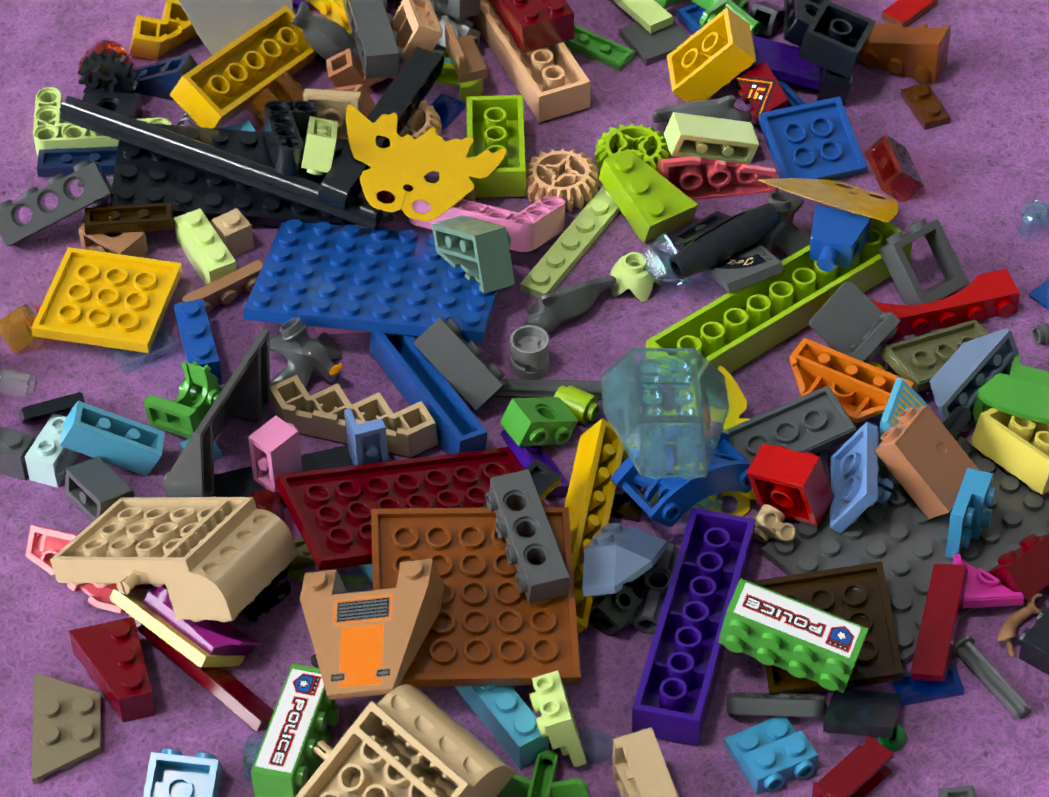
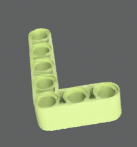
(53, 133)

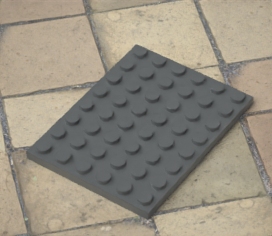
(912, 543)

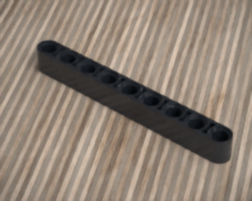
(401, 97)

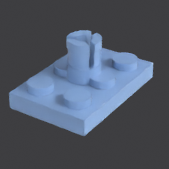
(856, 478)

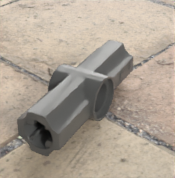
(654, 591)

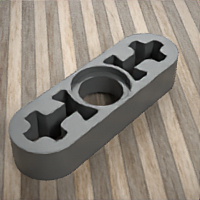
(775, 705)

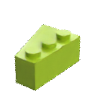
(645, 196)

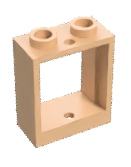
(416, 27)

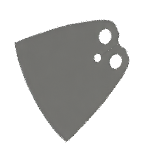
(226, 20)

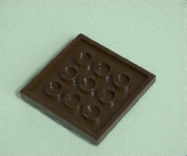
(857, 596)

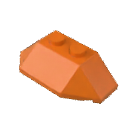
(856, 384)

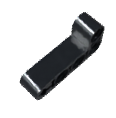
(283, 128)

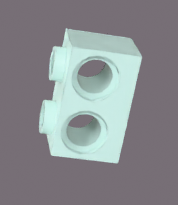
(45, 458)

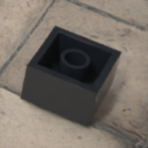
(836, 38)

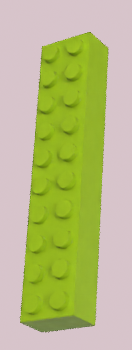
(769, 312)

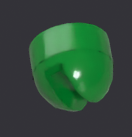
(893, 745)

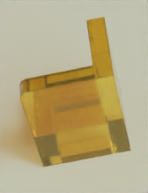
(16, 328)

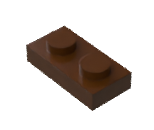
(925, 106)

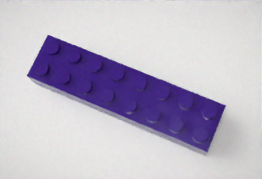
(685, 645)

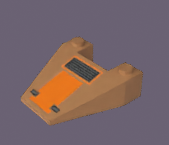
(373, 635)

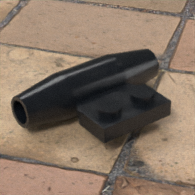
(719, 239)

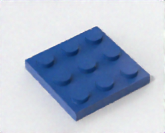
(813, 141)

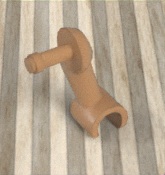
(1015, 620)

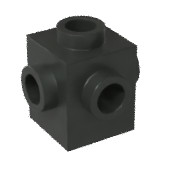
(615, 610)

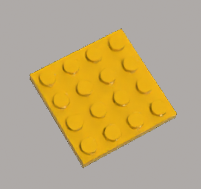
(107, 300)

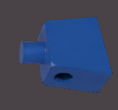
(837, 237)

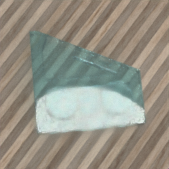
(658, 259)

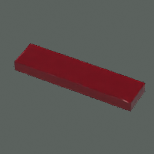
(939, 622)

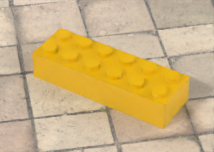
(242, 70)

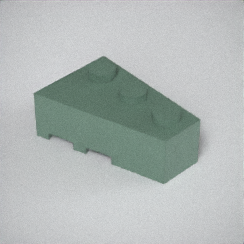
(478, 249)

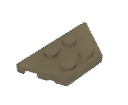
(64, 726)

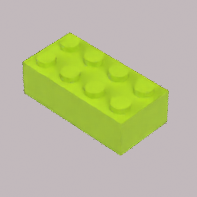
(495, 125)

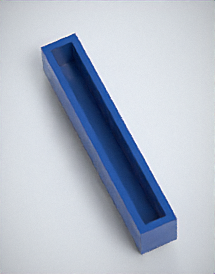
(421, 381)

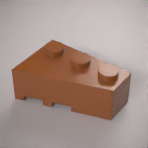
(909, 51)

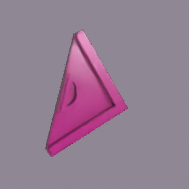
(985, 589)

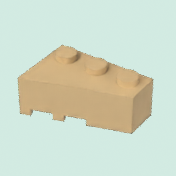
(640, 766)

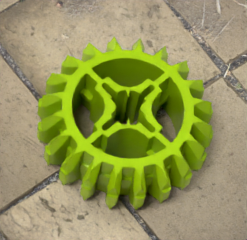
(642, 141)

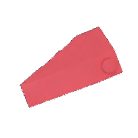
(715, 178)
(46, 543)

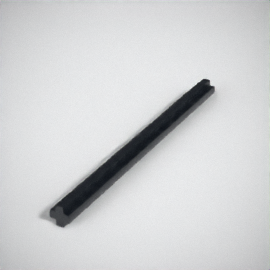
(211, 159)

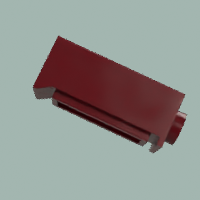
(857, 772)

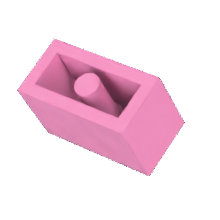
(274, 452)

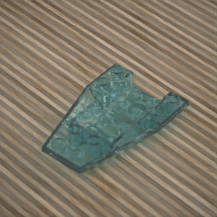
(666, 410)

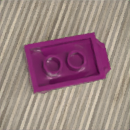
(210, 635)

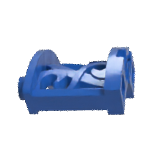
(679, 494)

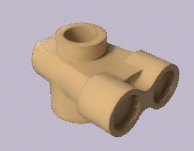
(770, 525)

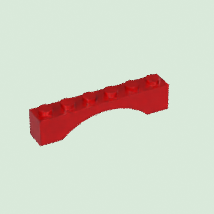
(985, 297)

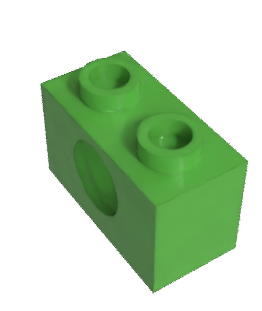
(538, 421)

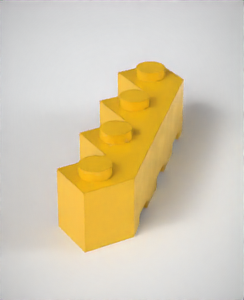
(158, 36)

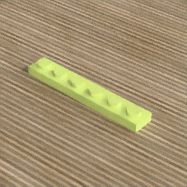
(571, 245)

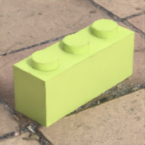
(711, 138)
(319, 145)
(203, 246)

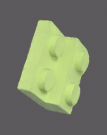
(557, 716)

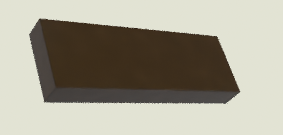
(129, 218)

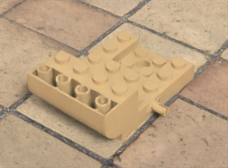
(204, 549)
(407, 751)

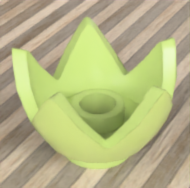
(632, 274)

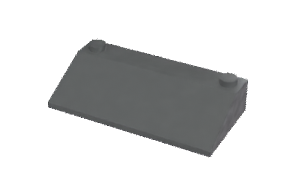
(242, 397)

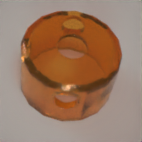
(283, 89)

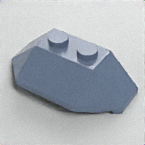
(970, 369)
(618, 557)

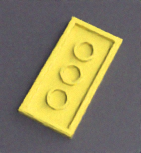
(134, 606)

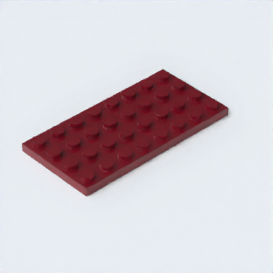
(336, 503)

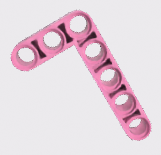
(526, 229)

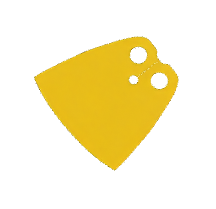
(831, 194)

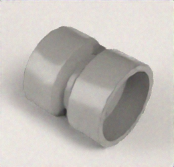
(529, 352)

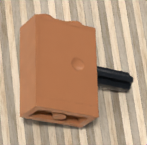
(927, 457)

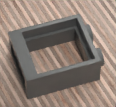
(902, 271)

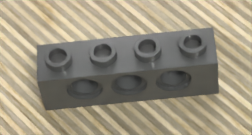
(95, 189)
(519, 492)

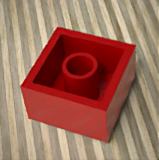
(790, 483)

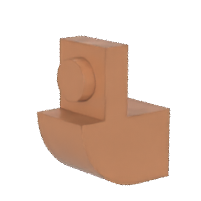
(347, 70)

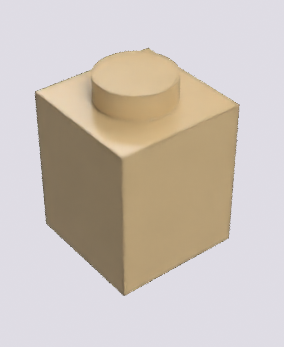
(234, 232)

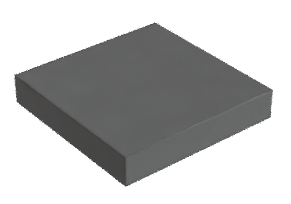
(653, 46)

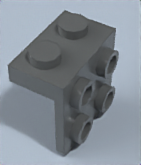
(853, 323)

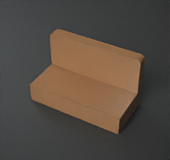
(464, 56)

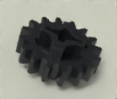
(107, 73)

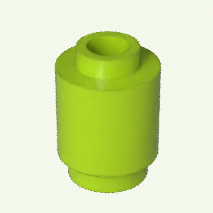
(580, 403)

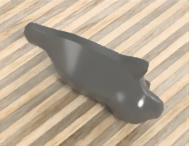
(323, 34)
(715, 108)
(567, 303)

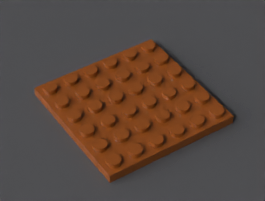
(484, 624)

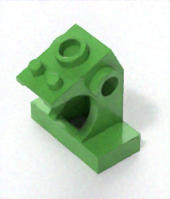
(190, 407)

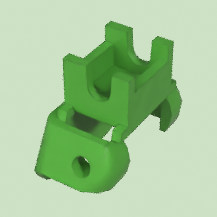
(1020, 393)

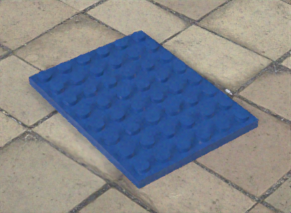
(365, 282)

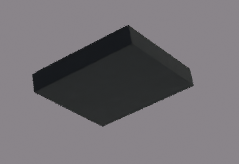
(47, 408)
(862, 713)

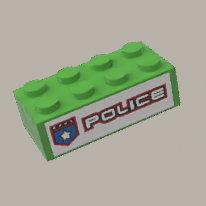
(791, 636)
(296, 727)

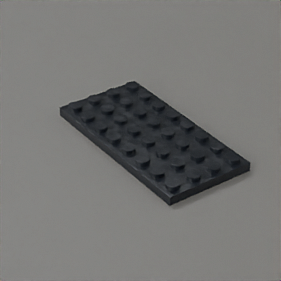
(153, 178)

